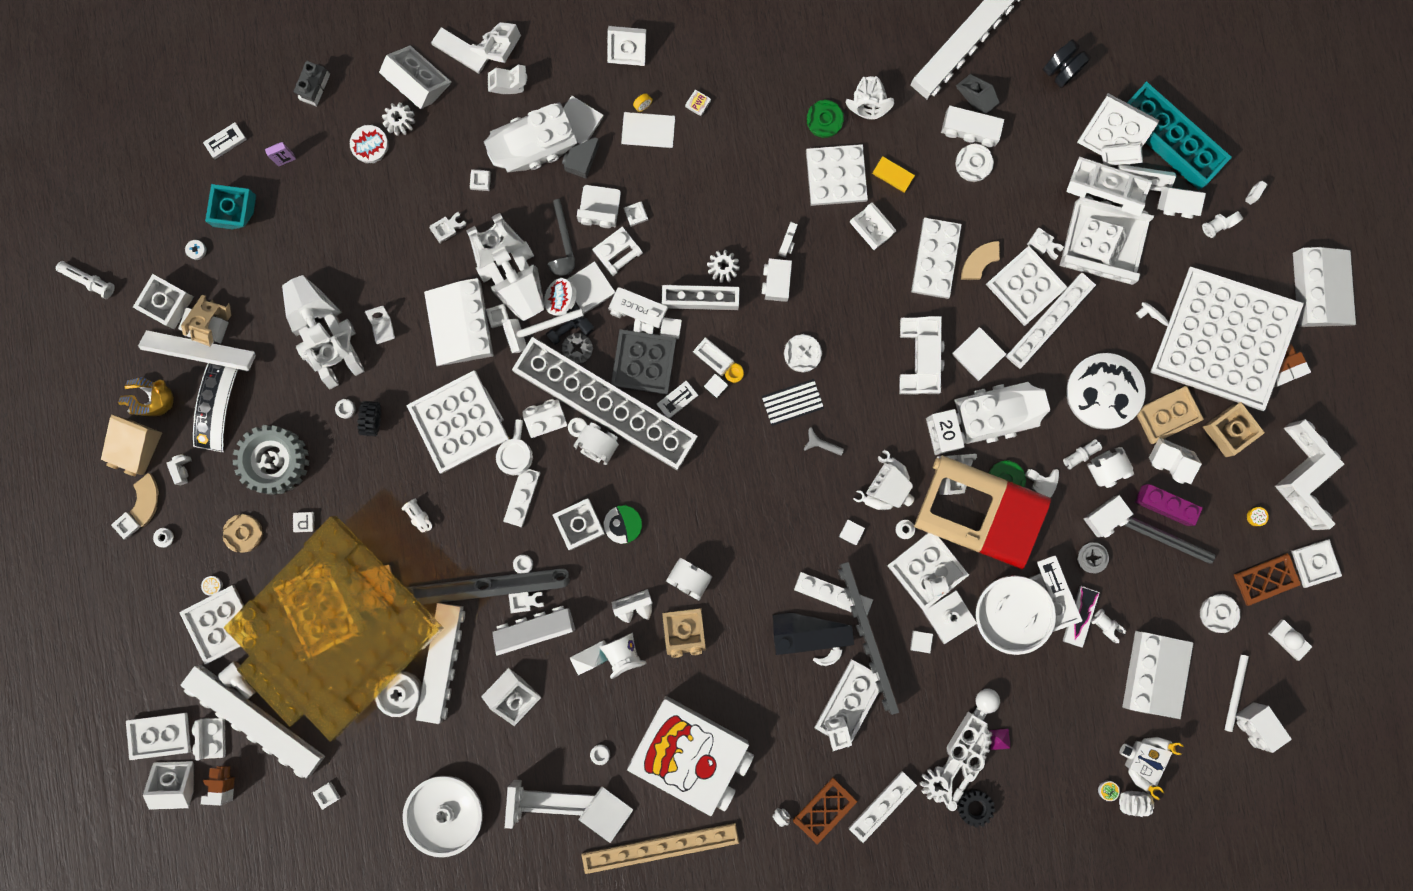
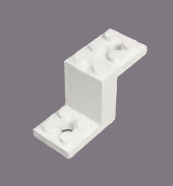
(1310, 474)

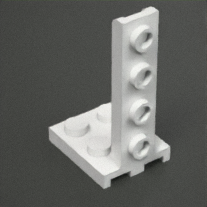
(541, 802)

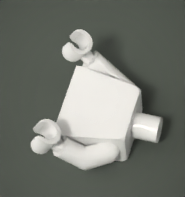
(889, 487)

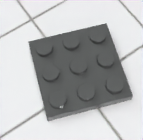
(643, 362)

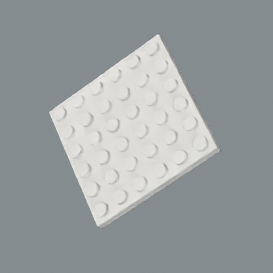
(1227, 338)

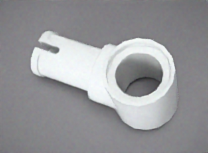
(233, 678)

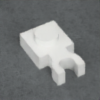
(446, 228)
(1043, 242)
(787, 245)
(521, 601)

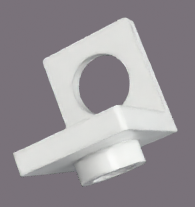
(381, 326)

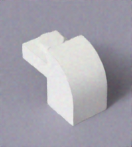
(507, 81)

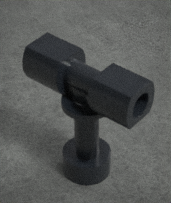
(581, 322)

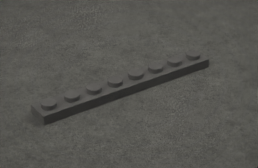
(870, 645)

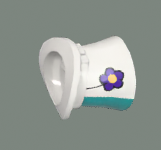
(622, 655)

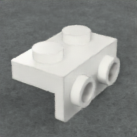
(873, 226)
(544, 418)

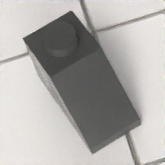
(978, 93)
(581, 157)

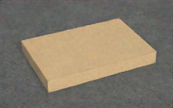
(1169, 414)

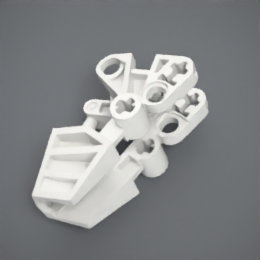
(519, 291)
(302, 305)

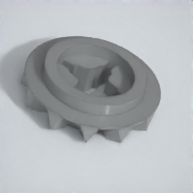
(577, 357)
(1099, 564)

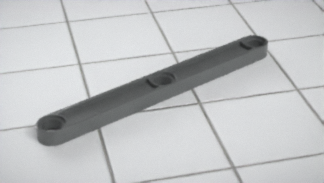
(497, 586)

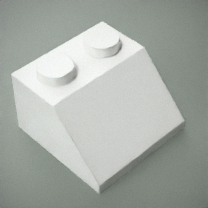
(510, 697)
(170, 785)

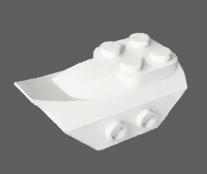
(531, 139)
(1001, 411)

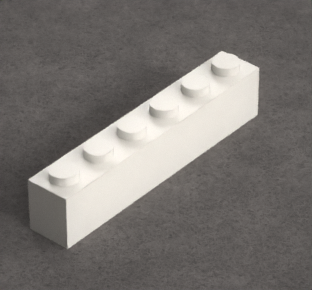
(439, 664)

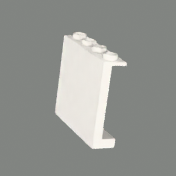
(1129, 257)

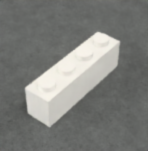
(700, 297)

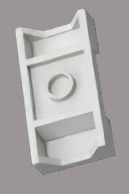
(1109, 184)

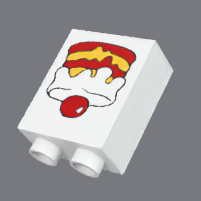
(691, 757)

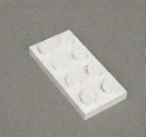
(936, 258)
(851, 698)

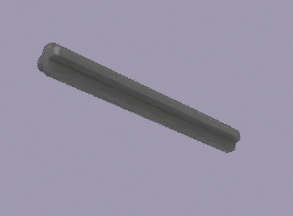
(1170, 540)

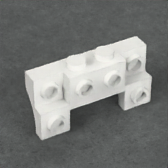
(927, 355)

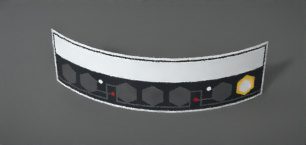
(212, 407)

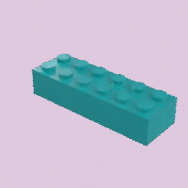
(1179, 139)

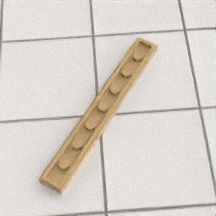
(660, 848)

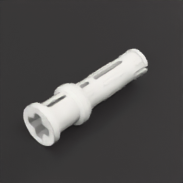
(92, 283)

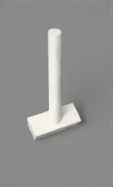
(516, 335)

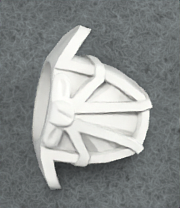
(872, 94)

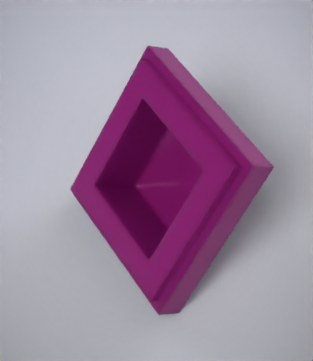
(1000, 739)

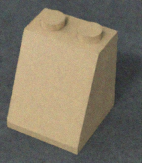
(129, 445)

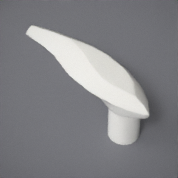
(1147, 308)

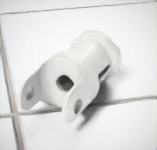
(418, 517)
(1107, 625)

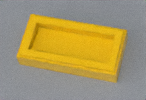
(893, 174)

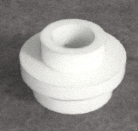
(900, 533)
(169, 537)
(781, 817)

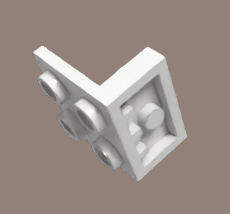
(1100, 241)

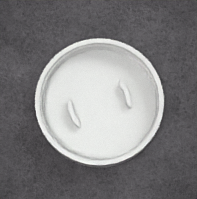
(1015, 615)

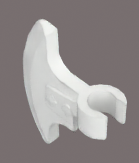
(1042, 484)

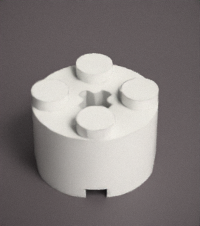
(596, 443)
(1110, 467)
(689, 578)

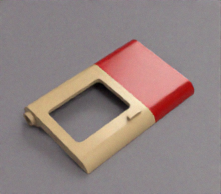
(1010, 520)

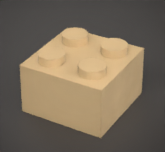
(1233, 429)

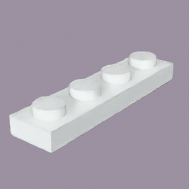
(827, 592)
(882, 806)

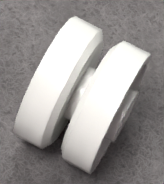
(396, 706)

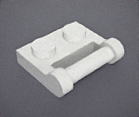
(613, 247)

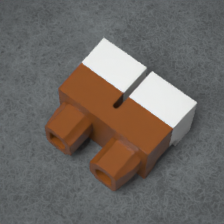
(1292, 367)
(220, 786)

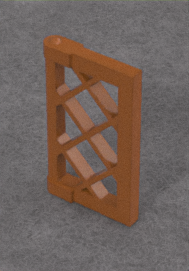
(1280, 588)
(840, 812)

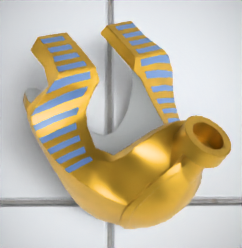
(159, 394)

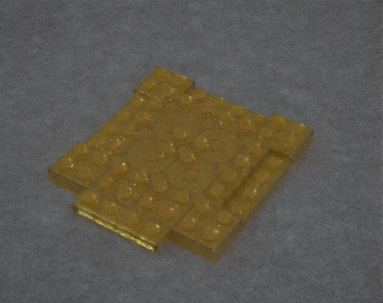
(330, 632)

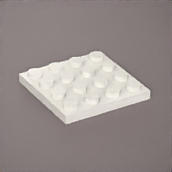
(457, 422)

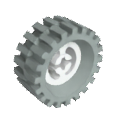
(253, 463)

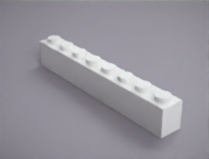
(959, 45)
(252, 721)

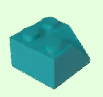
(229, 206)

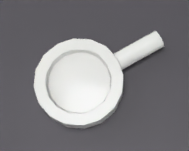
(514, 454)

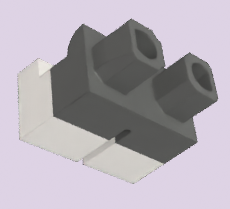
(311, 82)

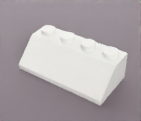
(533, 631)

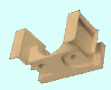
(199, 319)

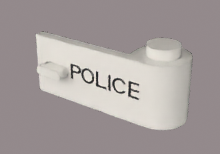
(637, 307)

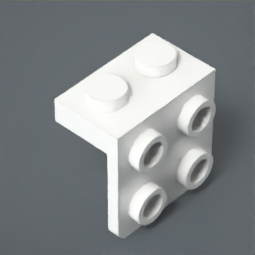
(599, 206)

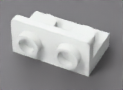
(209, 738)

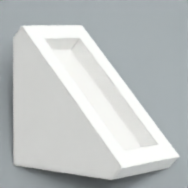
(589, 658)

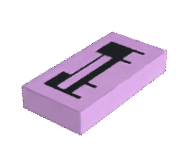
(280, 154)

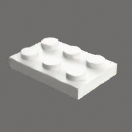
(1065, 607)
(158, 736)

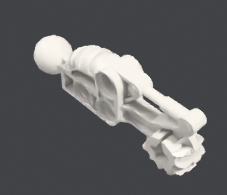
(975, 746)

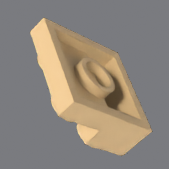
(684, 632)

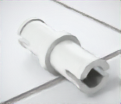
(1082, 454)

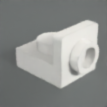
(179, 473)
(838, 733)

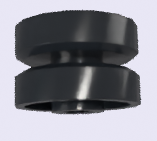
(1066, 63)

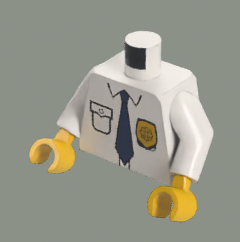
(1148, 761)

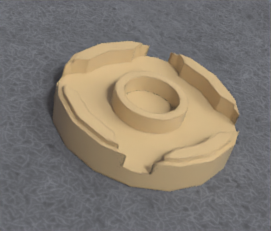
(242, 533)

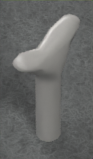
(815, 441)

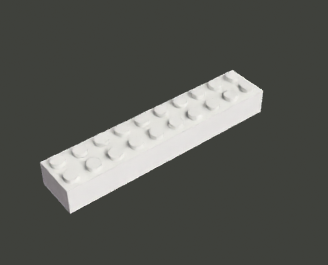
(604, 403)

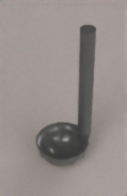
(563, 265)

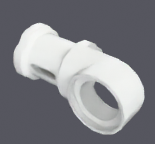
(1220, 223)

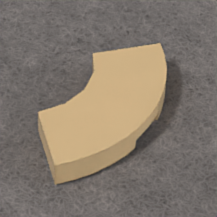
(979, 259)
(146, 500)

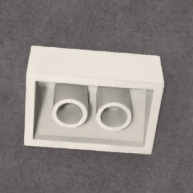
(414, 76)

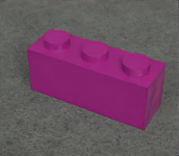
(1168, 505)

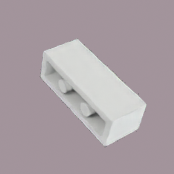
(972, 126)

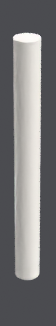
(1236, 693)

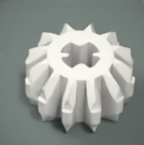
(393, 114)
(717, 261)
(1136, 803)

